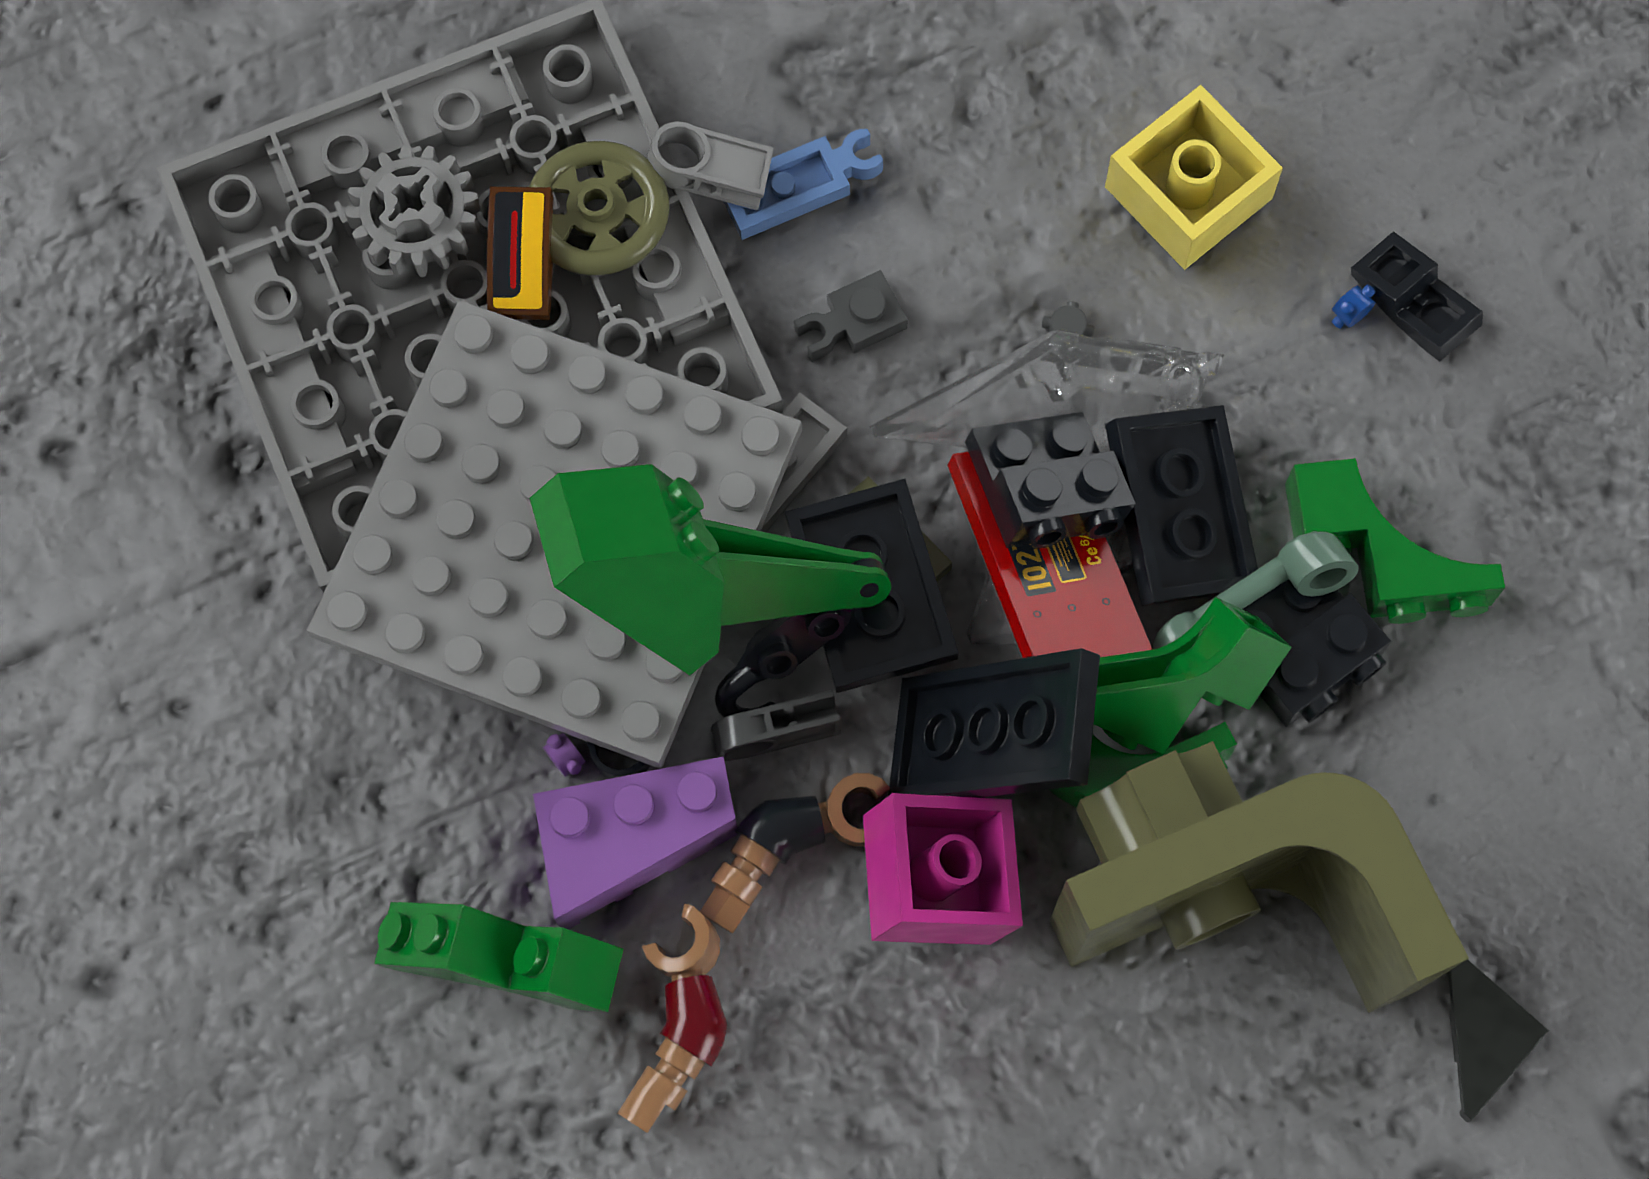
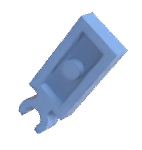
(806, 181)

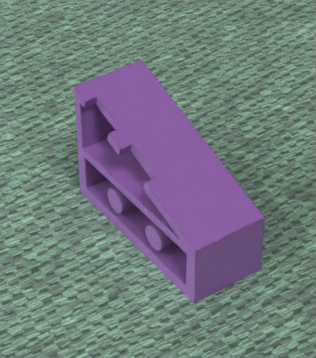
(628, 830)

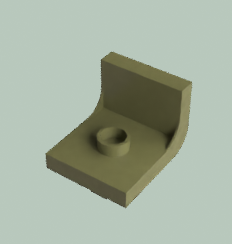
(1189, 852)

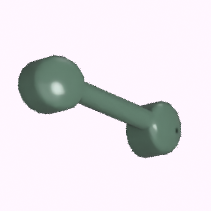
(1311, 561)

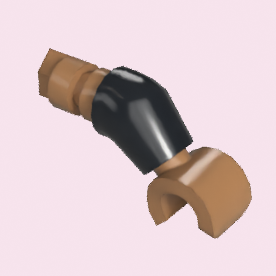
(773, 835)

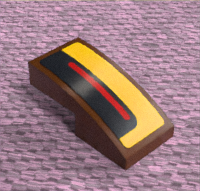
(520, 252)

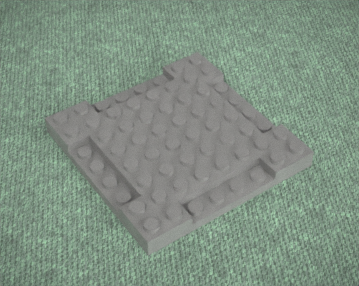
(342, 345)

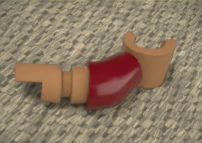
(693, 1024)

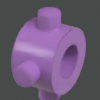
(564, 754)

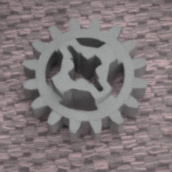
(413, 215)

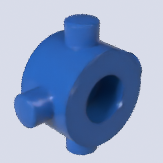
(1353, 306)

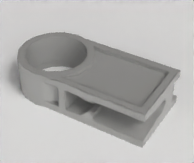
(726, 169)

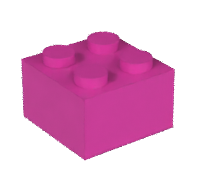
(942, 869)

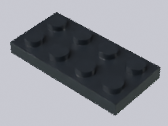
(997, 727)

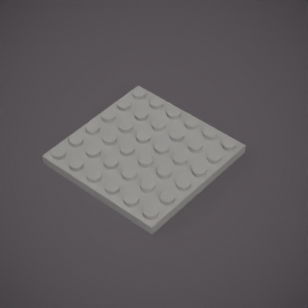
(448, 550)

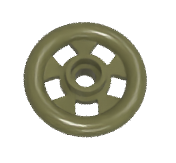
(648, 211)

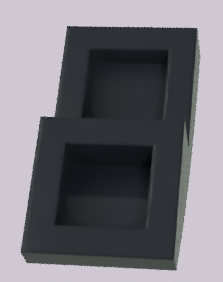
(1416, 297)

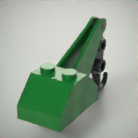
(659, 572)

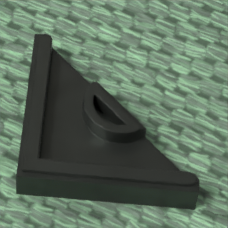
(1487, 1036)

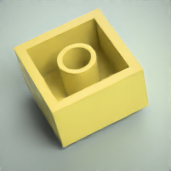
(1192, 176)

